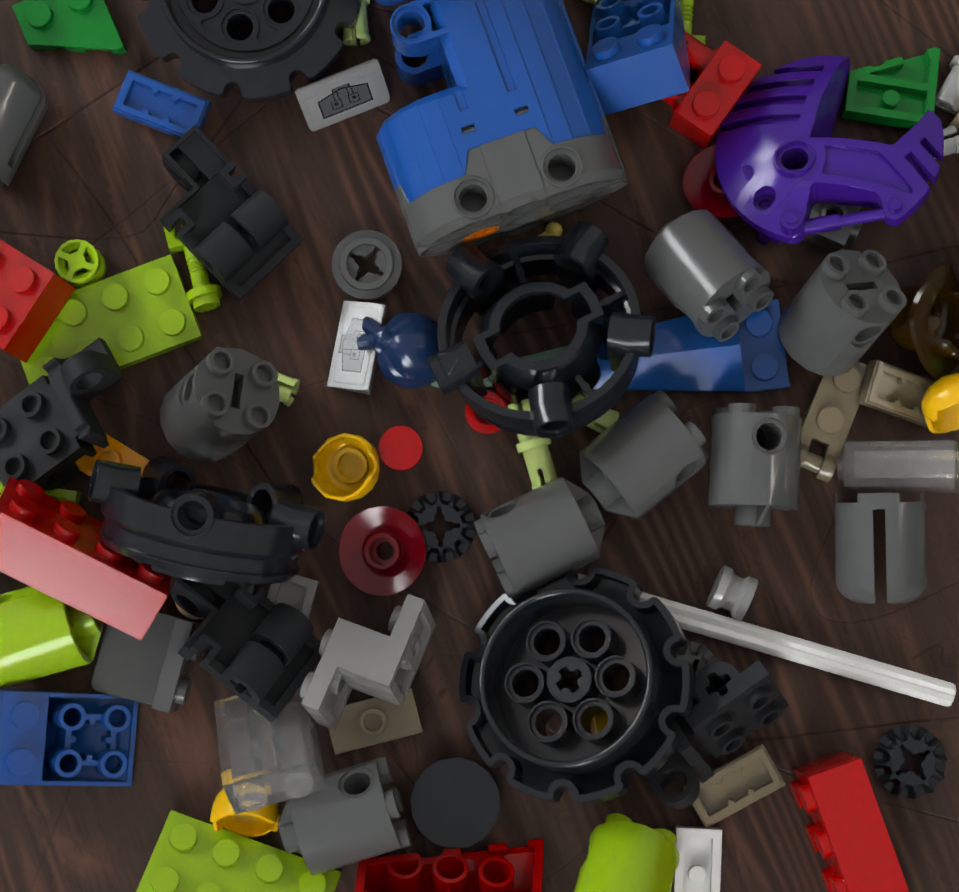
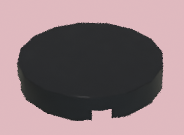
(455, 802)

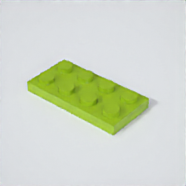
(133, 311)
(199, 859)

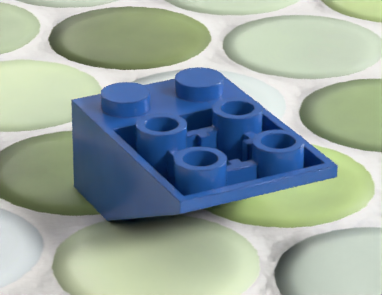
(637, 52)
(66, 738)

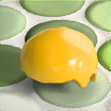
(941, 405)
(345, 467)
(248, 823)

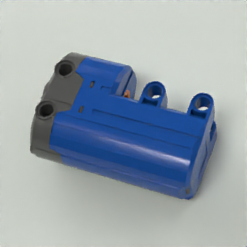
(511, 133)

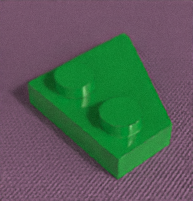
(69, 25)
(893, 92)

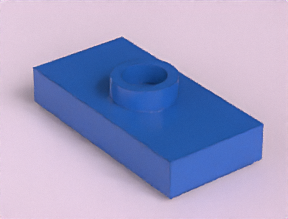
(160, 105)

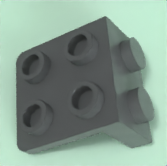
(149, 667)

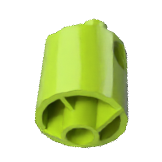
(42, 636)
(628, 858)

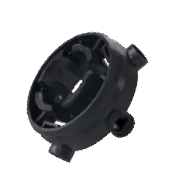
(559, 382)
(202, 528)

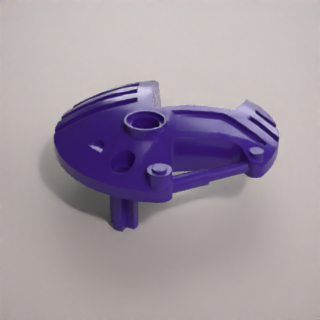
(789, 126)

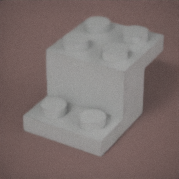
(368, 661)

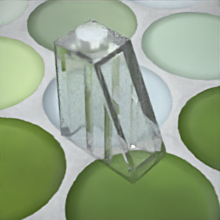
(900, 466)

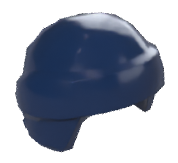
(402, 347)

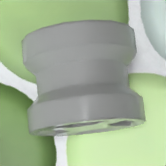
(732, 592)

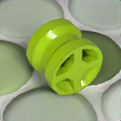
(72, 258)

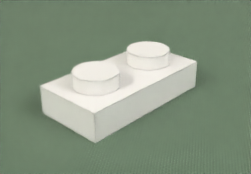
(698, 859)

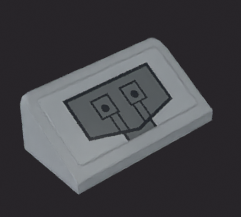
(343, 95)
(351, 367)

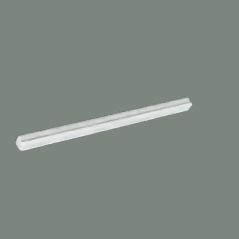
(808, 653)

